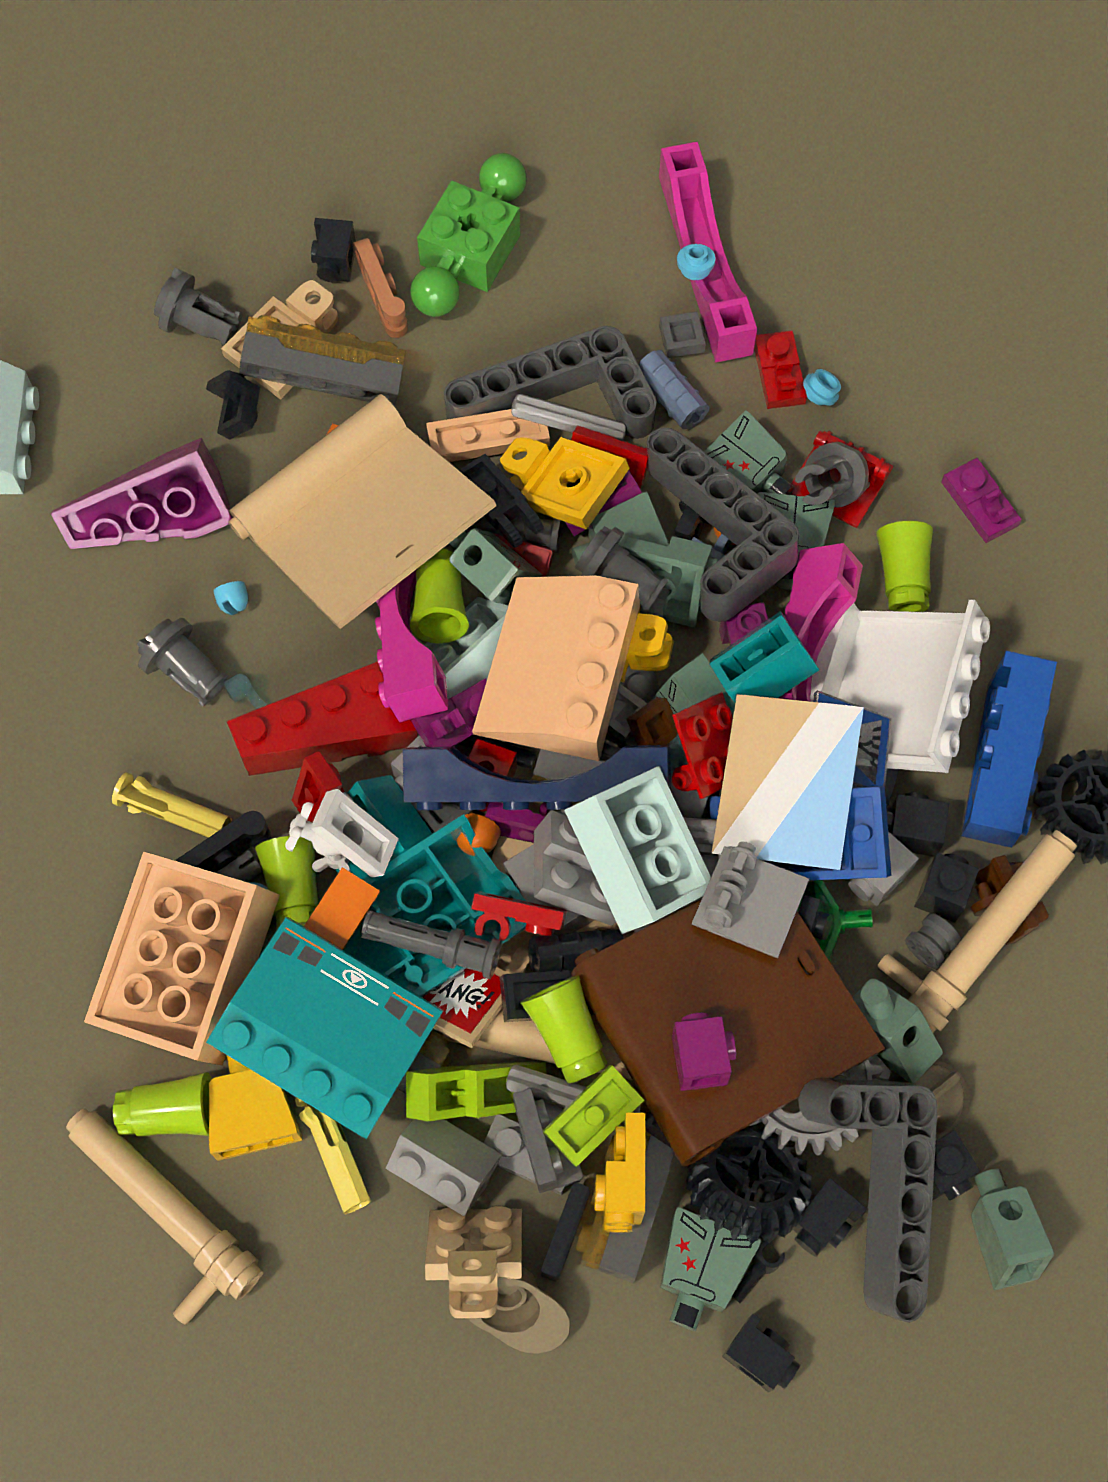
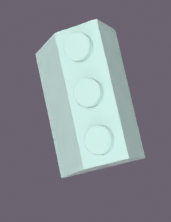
(17, 429)
(471, 656)
(640, 850)

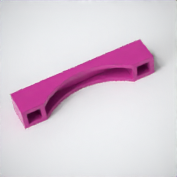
(718, 296)
(821, 593)
(411, 674)

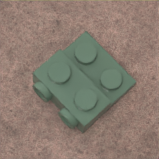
(683, 565)

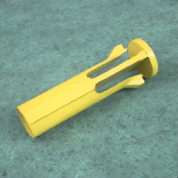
(167, 806)
(336, 1158)

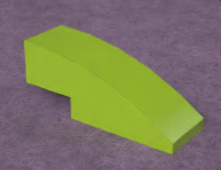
(461, 1091)

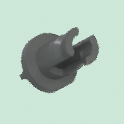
(193, 310)
(817, 476)
(610, 560)
(179, 658)

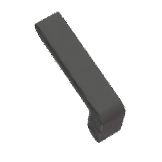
(557, 378)
(763, 535)
(899, 1184)

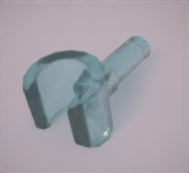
(240, 687)

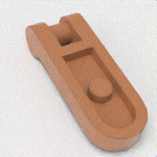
(381, 288)

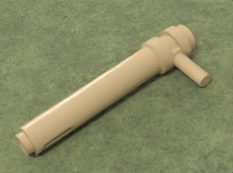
(947, 986)
(213, 1250)

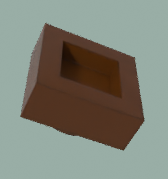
(653, 723)

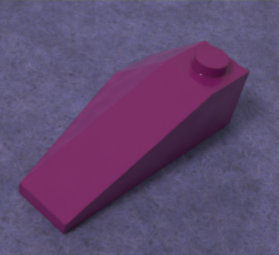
(160, 499)

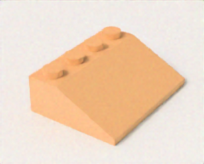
(559, 663)
(180, 956)

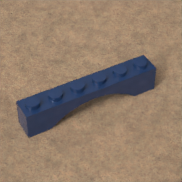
(448, 775)

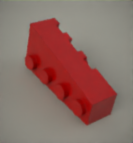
(333, 718)

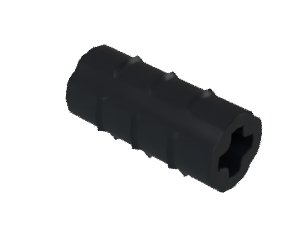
(561, 950)

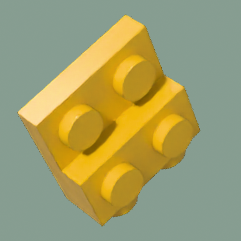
(622, 1186)

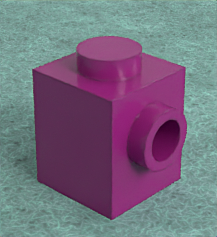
(702, 1051)

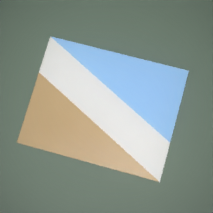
(789, 780)

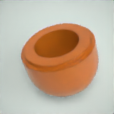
(485, 831)

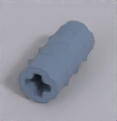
(673, 390)

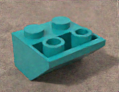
(764, 661)

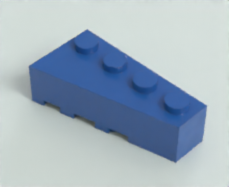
(1008, 749)

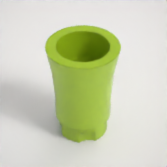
(906, 564)
(439, 602)
(291, 877)
(567, 1028)
(164, 1108)

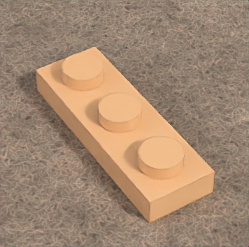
(481, 434)

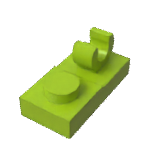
(593, 1115)

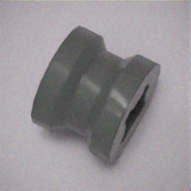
(933, 940)

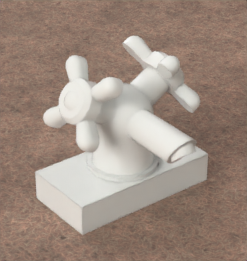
(343, 835)

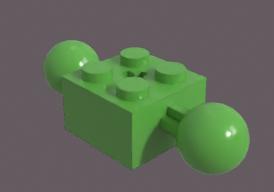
(469, 235)

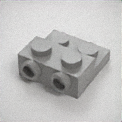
(563, 871)

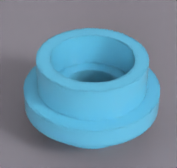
(696, 261)
(822, 387)

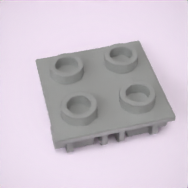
(750, 900)

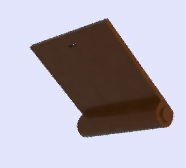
(781, 1020)

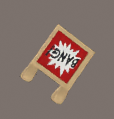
(473, 1001)

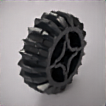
(1091, 778)
(776, 1192)

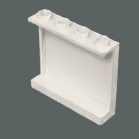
(910, 670)

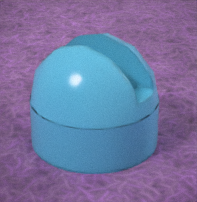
(231, 597)

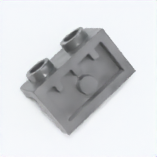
(547, 1161)

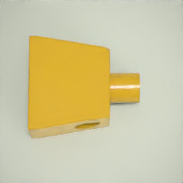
(248, 1114)

